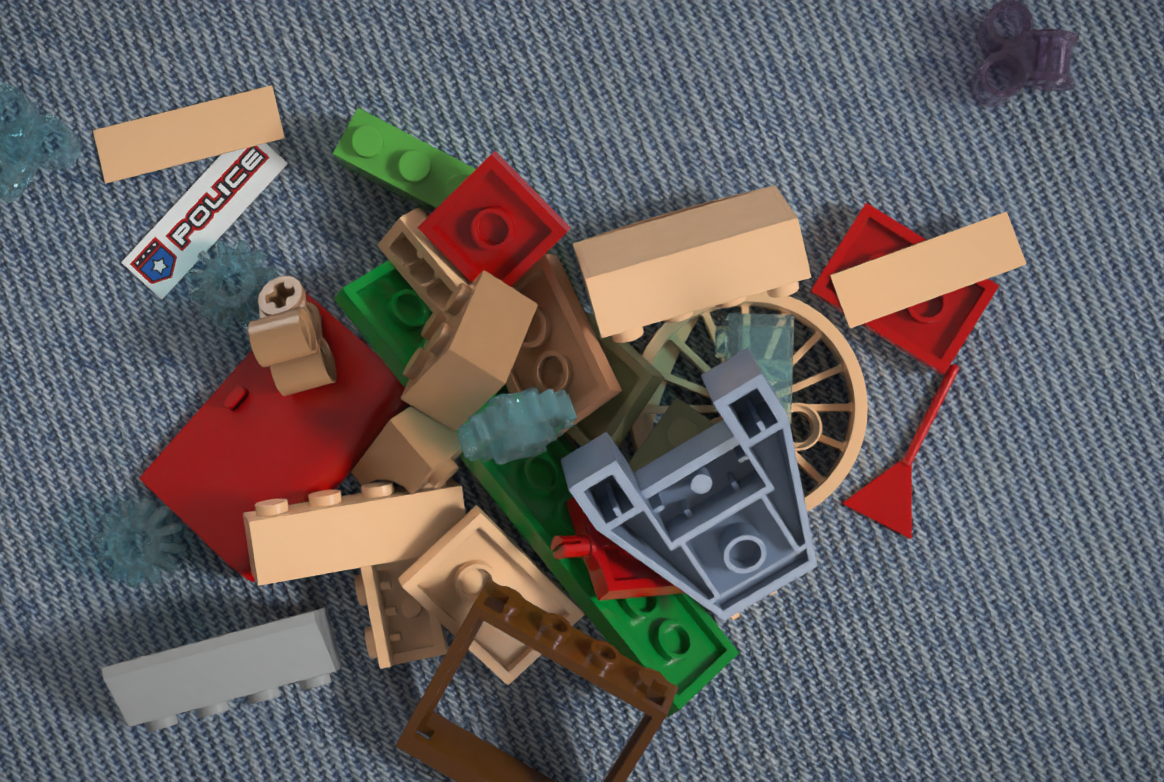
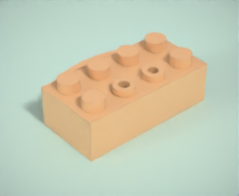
(692, 261)

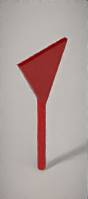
(890, 494)

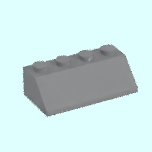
(225, 668)

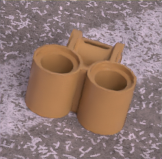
(291, 338)

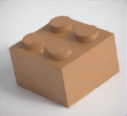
(467, 350)

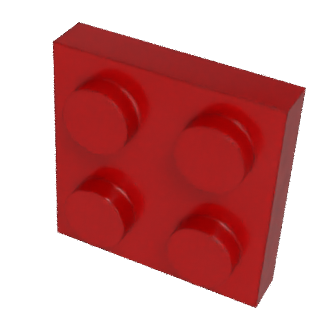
(494, 223)

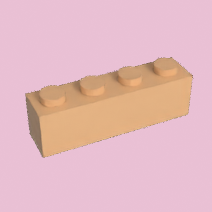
(348, 530)

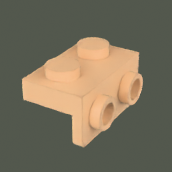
(399, 624)

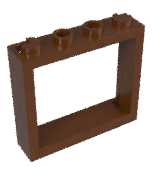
(470, 758)

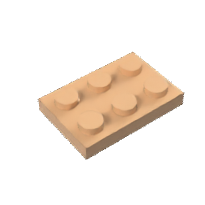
(456, 571)

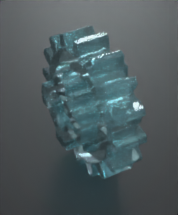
(516, 425)

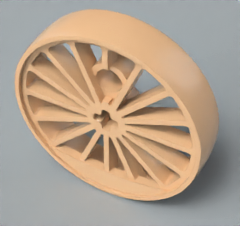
(670, 340)

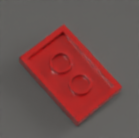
(926, 331)

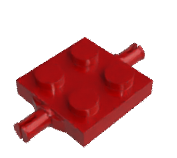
(610, 567)

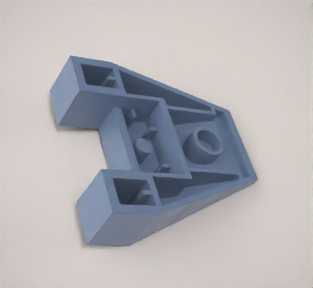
(717, 511)

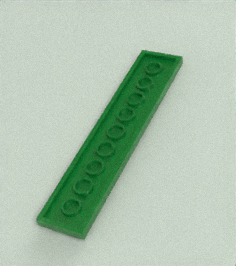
(654, 631)

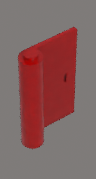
(267, 446)

